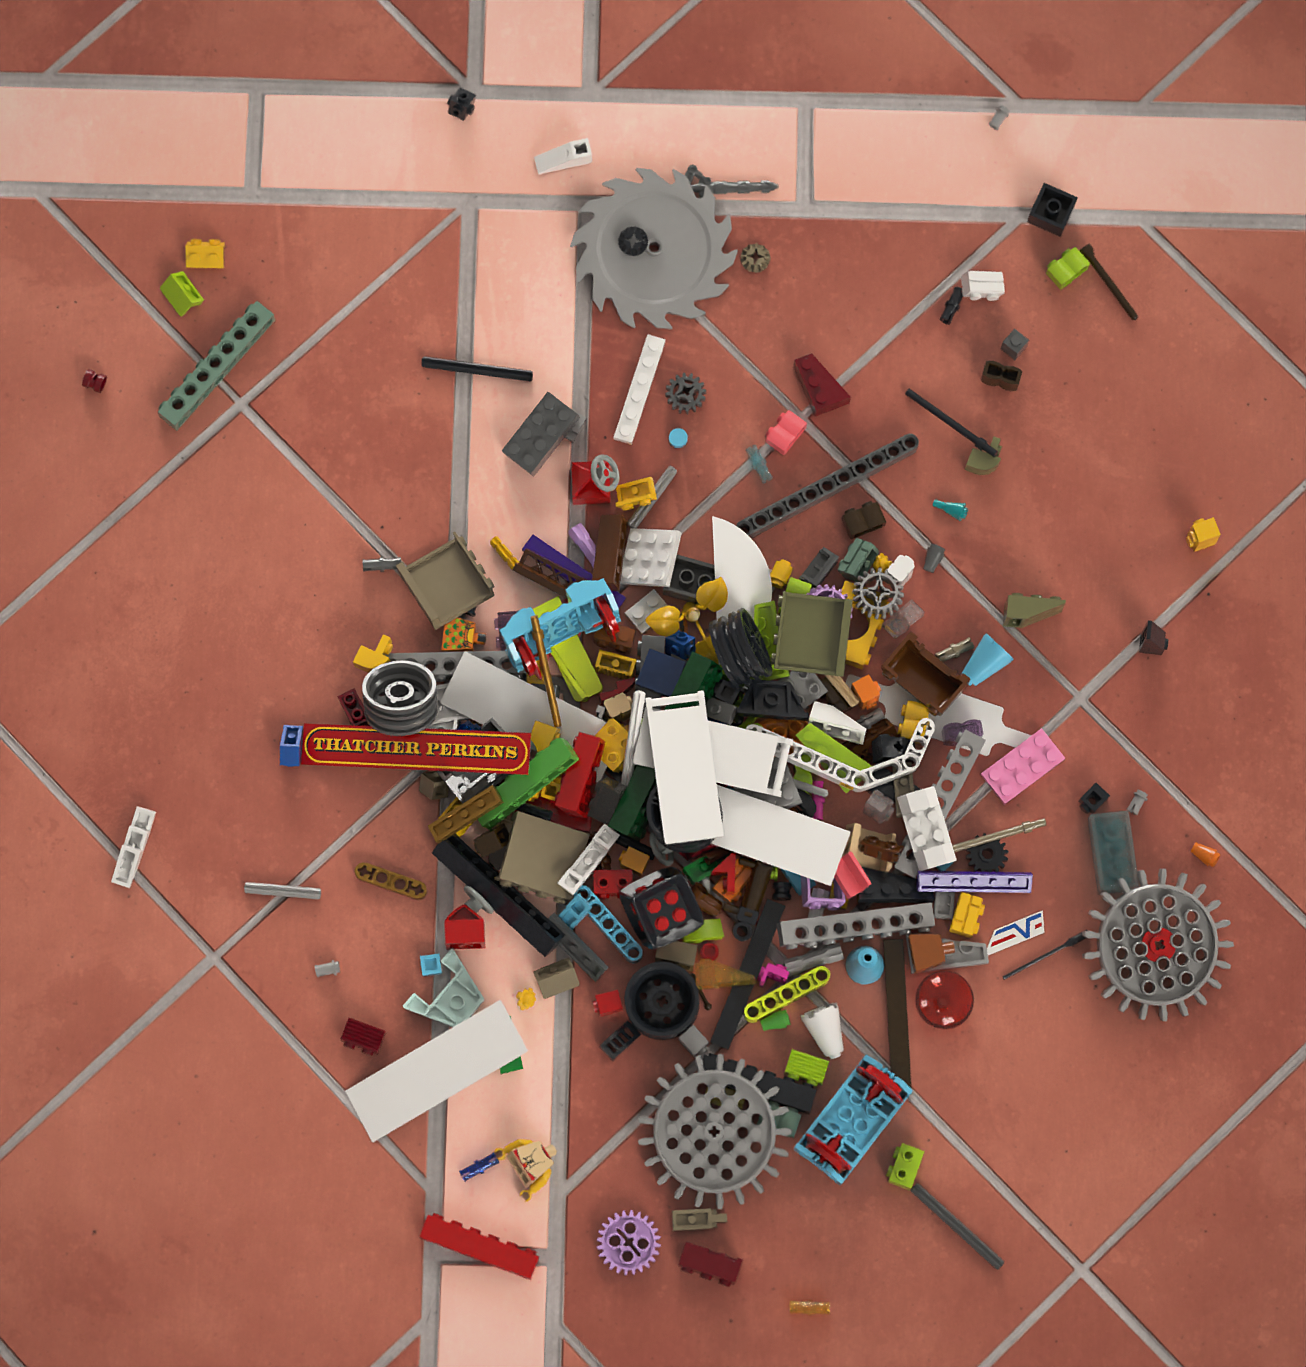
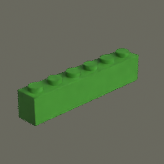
(520, 788)

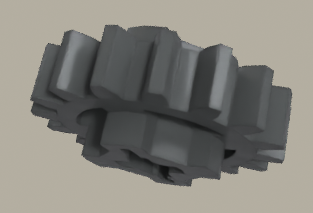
(691, 388)

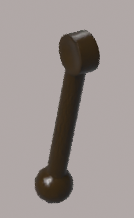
(707, 1006)

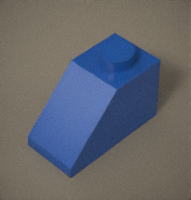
(291, 745)

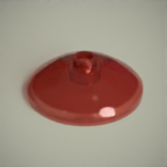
(945, 986)

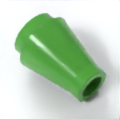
(776, 1020)

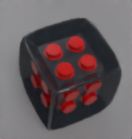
(661, 907)

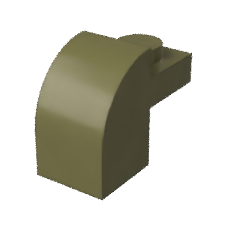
(983, 463)

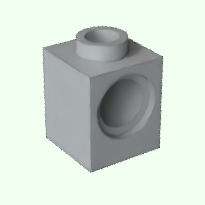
(694, 1041)

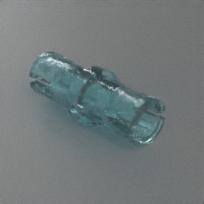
(759, 464)

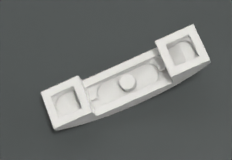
(589, 859)

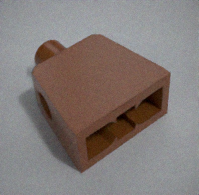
(928, 951)

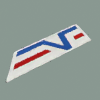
(1016, 932)

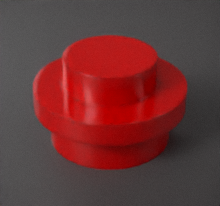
(709, 951)

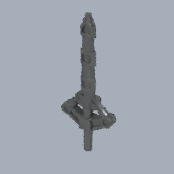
(724, 187)

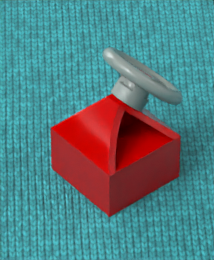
(592, 480)
(464, 926)

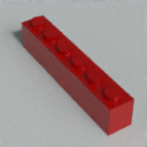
(479, 1247)

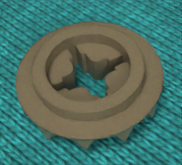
(761, 263)

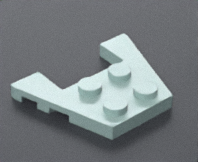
(455, 1002)

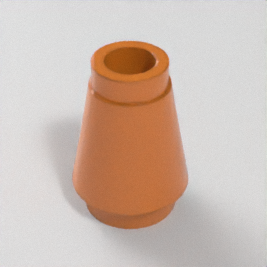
(1206, 854)

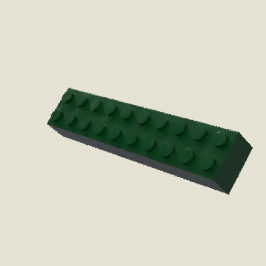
(631, 815)

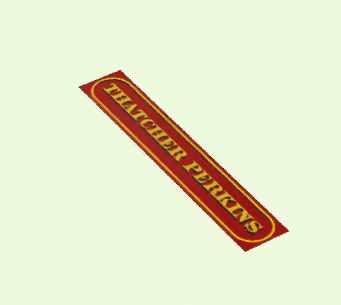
(420, 751)

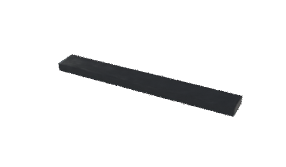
(751, 964)

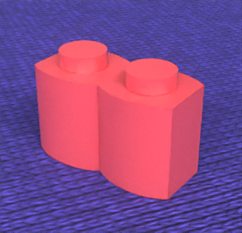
(785, 432)

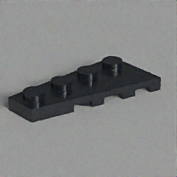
(892, 888)

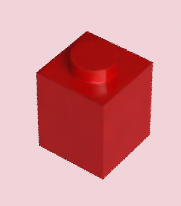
(607, 1003)

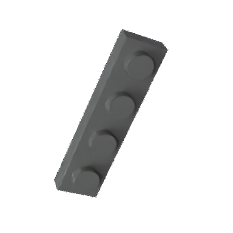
(579, 950)

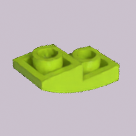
(710, 930)

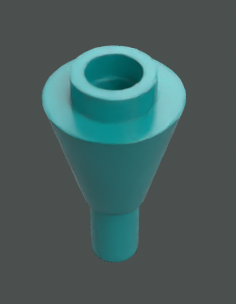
(956, 510)

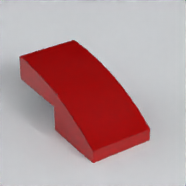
(621, 686)

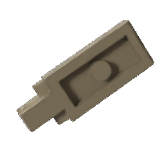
(696, 1219)

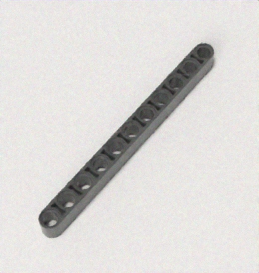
(833, 480)

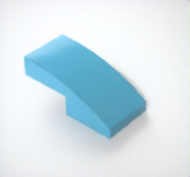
(575, 911)

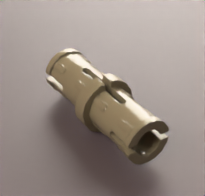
(955, 650)

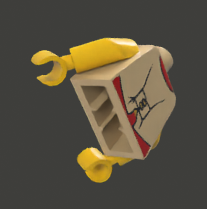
(530, 1162)

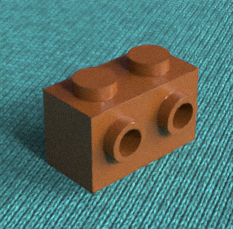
(623, 643)

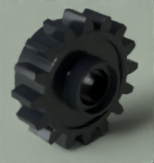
(987, 865)

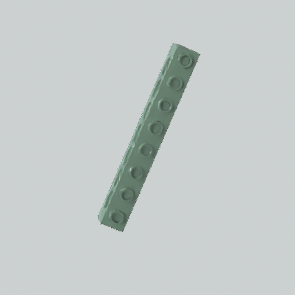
(177, 417)

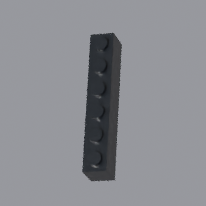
(790, 1093)

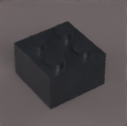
(1052, 209)

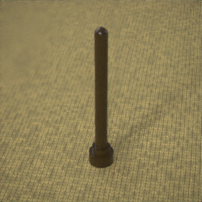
(1087, 252)

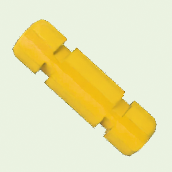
(503, 551)

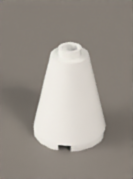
(825, 1029)

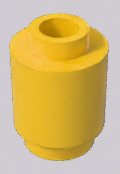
(780, 573)

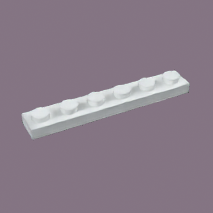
(639, 389)

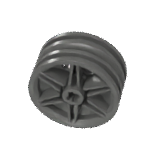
(392, 698)

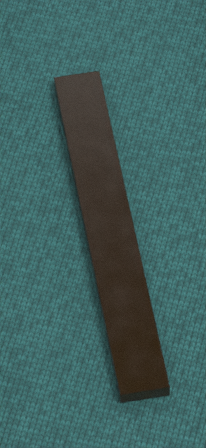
(897, 1009)

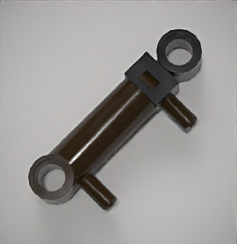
(749, 909)

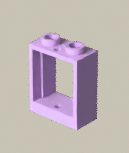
(817, 903)

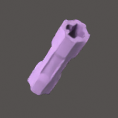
(584, 542)

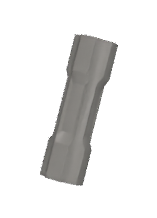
(814, 959)

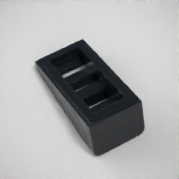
(609, 1040)

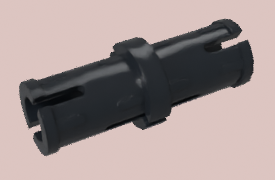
(952, 305)

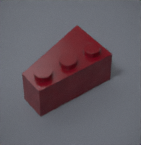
(819, 385)
(710, 1264)

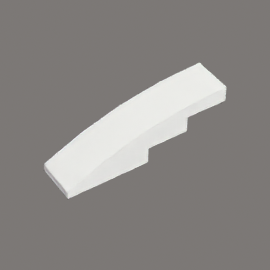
(133, 847)

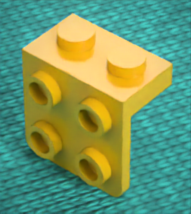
(615, 744)

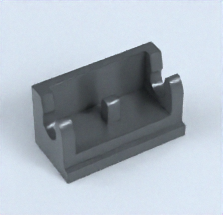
(819, 567)

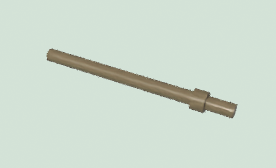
(1025, 827)

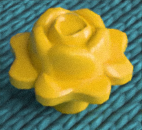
(881, 562)
(526, 998)

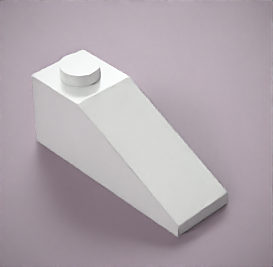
(836, 723)

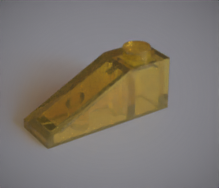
(716, 975)

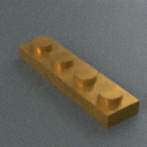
(465, 814)

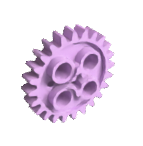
(642, 1231)

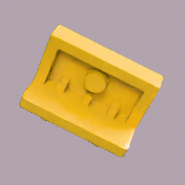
(205, 254)
(635, 493)

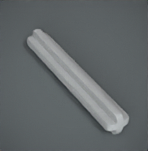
(660, 486)
(282, 890)

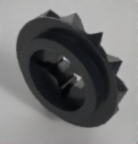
(638, 247)

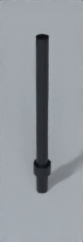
(980, 443)

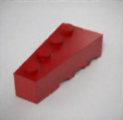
(580, 776)

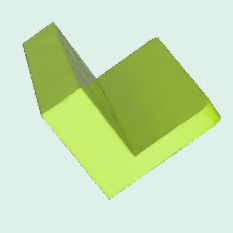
(181, 292)

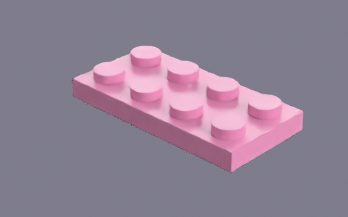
(1022, 766)

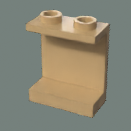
(853, 844)

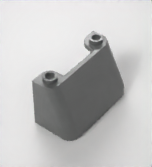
(469, 784)

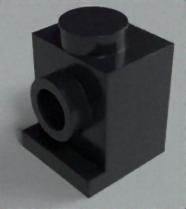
(1098, 794)

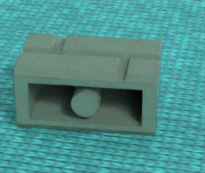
(858, 559)

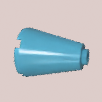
(986, 660)
(864, 971)

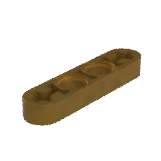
(391, 879)

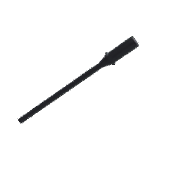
(1070, 942)

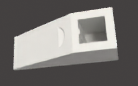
(564, 156)

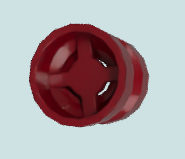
(94, 380)

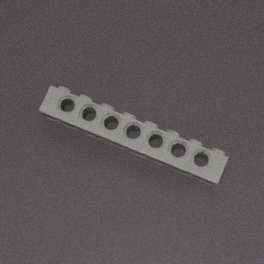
(440, 659)
(975, 744)
(922, 912)

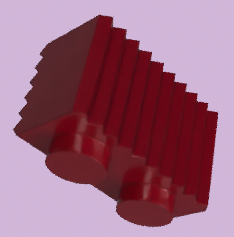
(362, 1036)

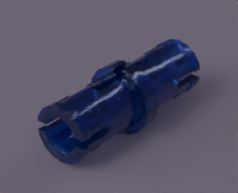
(479, 1167)

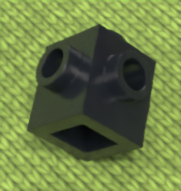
(461, 104)

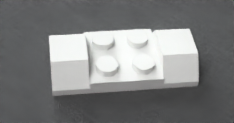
(926, 828)

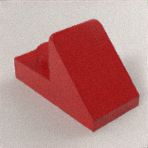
(727, 868)

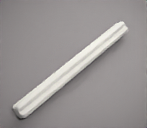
(633, 733)

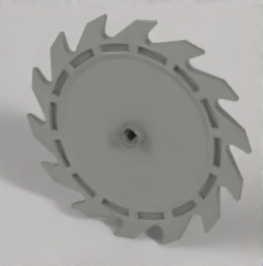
(658, 280)

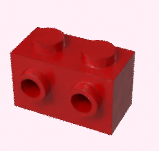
(610, 882)

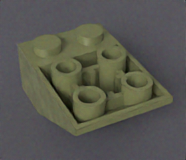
(1024, 610)

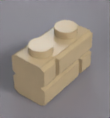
(618, 707)

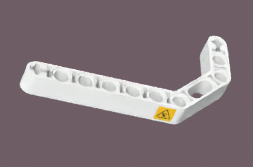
(852, 773)

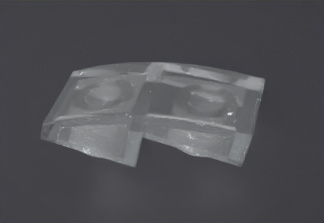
(903, 618)

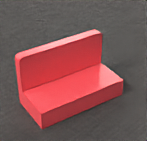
(851, 876)

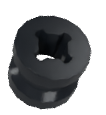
(781, 891)

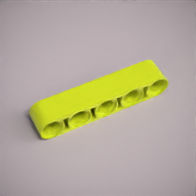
(793, 987)

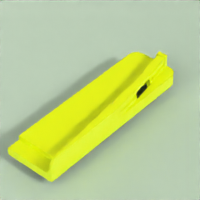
(573, 656)

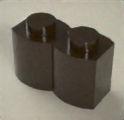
(1005, 376)
(863, 520)

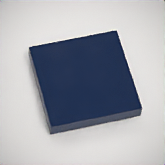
(660, 673)

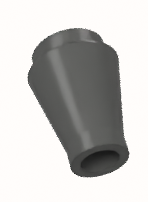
(933, 557)

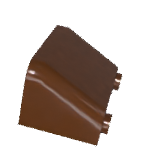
(924, 675)

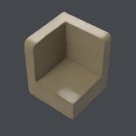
(433, 786)

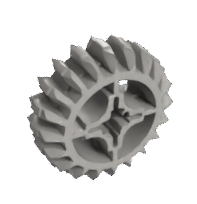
(871, 593)

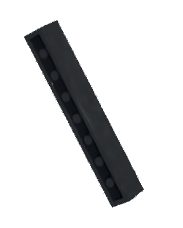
(504, 900)

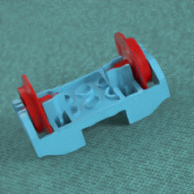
(580, 614)
(853, 1119)

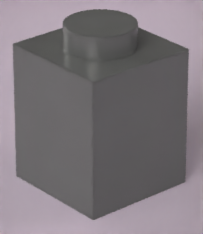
(1014, 344)

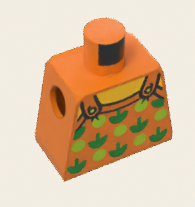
(461, 636)

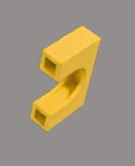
(858, 649)

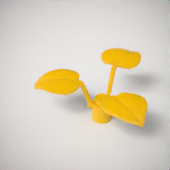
(666, 619)

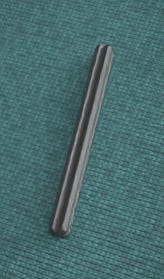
(957, 1226)

